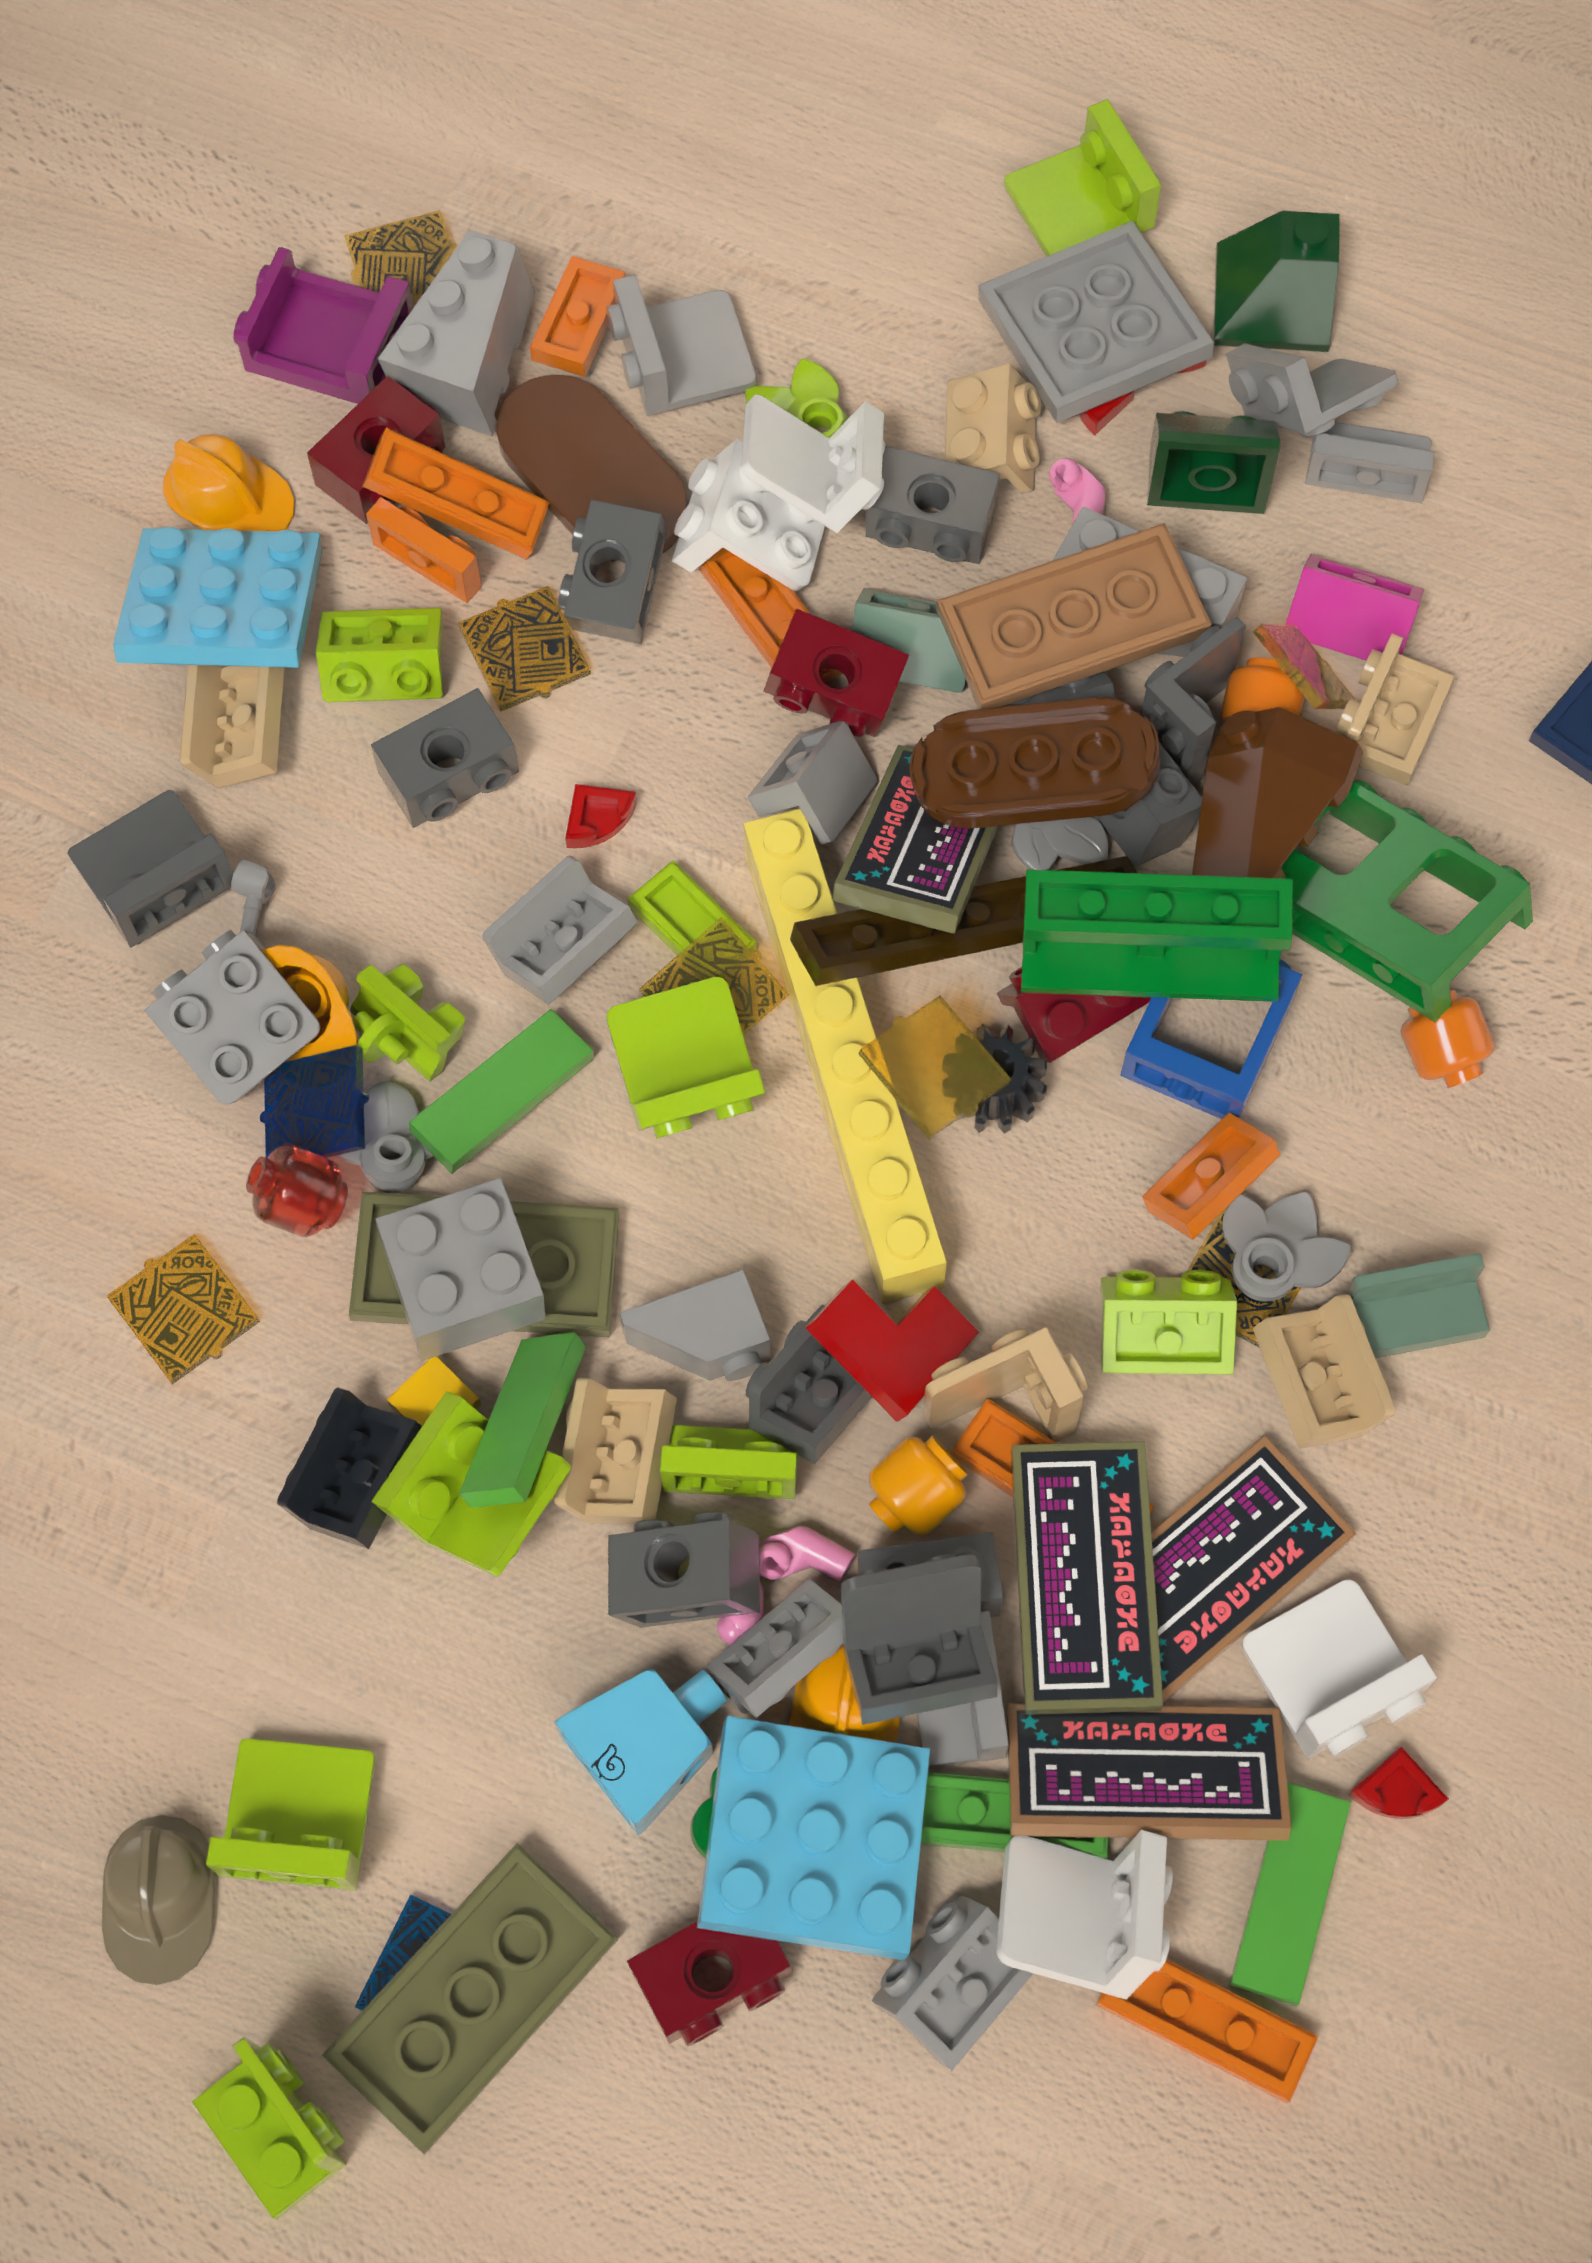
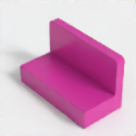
(1351, 608)

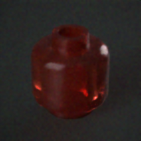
(297, 1190)

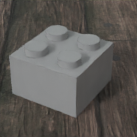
(461, 1269)

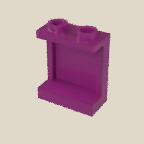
(319, 329)

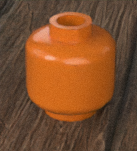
(1260, 687)
(1451, 1044)

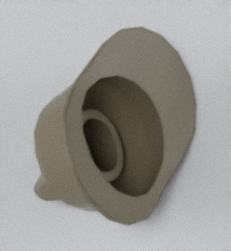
(157, 1900)

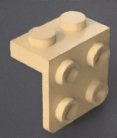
(1016, 1362)

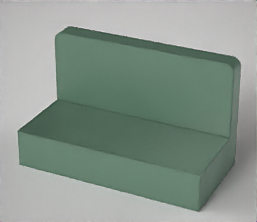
(912, 628)
(1421, 1305)

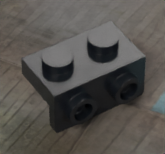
(345, 1468)

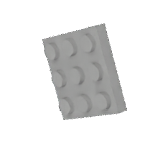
(1095, 321)

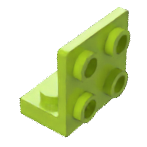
(1087, 186)
(427, 1484)
(295, 1815)
(268, 2130)

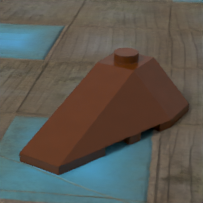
(1267, 789)

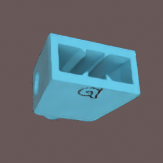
(643, 1741)

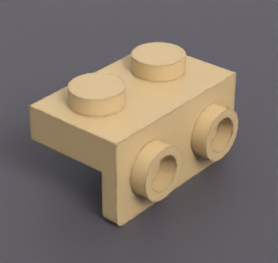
(994, 424)
(1395, 711)
(231, 722)
(1325, 1373)
(614, 1452)

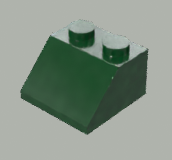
(1212, 462)

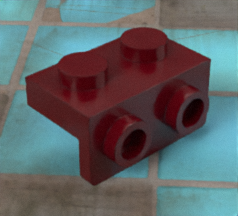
(1064, 1020)

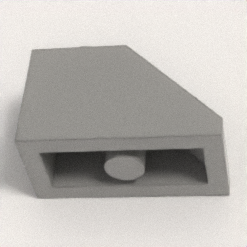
(703, 1329)

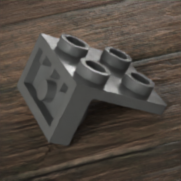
(1179, 695)
(152, 867)

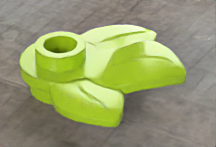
(810, 397)

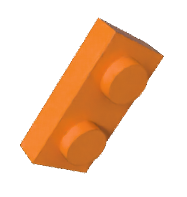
(576, 317)
(412, 542)
(1211, 1176)

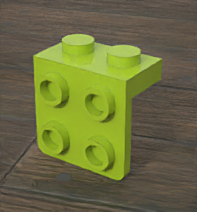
(683, 1056)

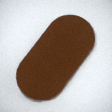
(580, 448)
(1035, 763)

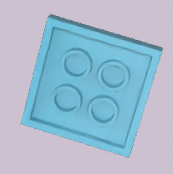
(219, 598)
(814, 1838)

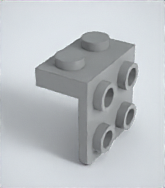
(680, 348)
(1283, 389)
(233, 1016)

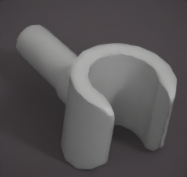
(257, 885)

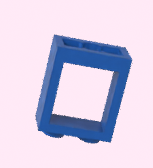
(1193, 1078)

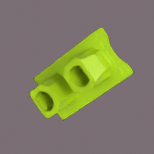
(398, 1026)

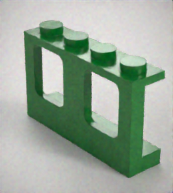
(1359, 929)
(1155, 935)

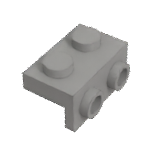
(557, 931)

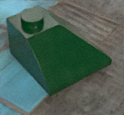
(1278, 283)

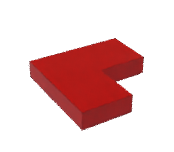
(888, 1357)

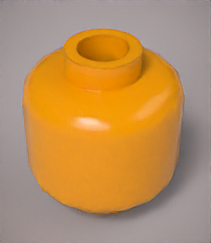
(917, 1485)

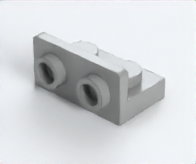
(780, 1649)
(951, 1982)

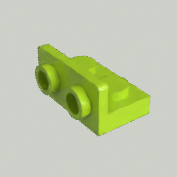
(380, 654)
(1168, 1323)
(727, 1463)

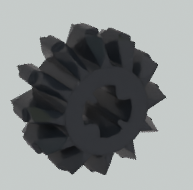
(1024, 1084)

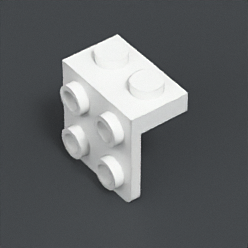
(815, 473)
(745, 521)
(1335, 1670)
(1085, 1914)

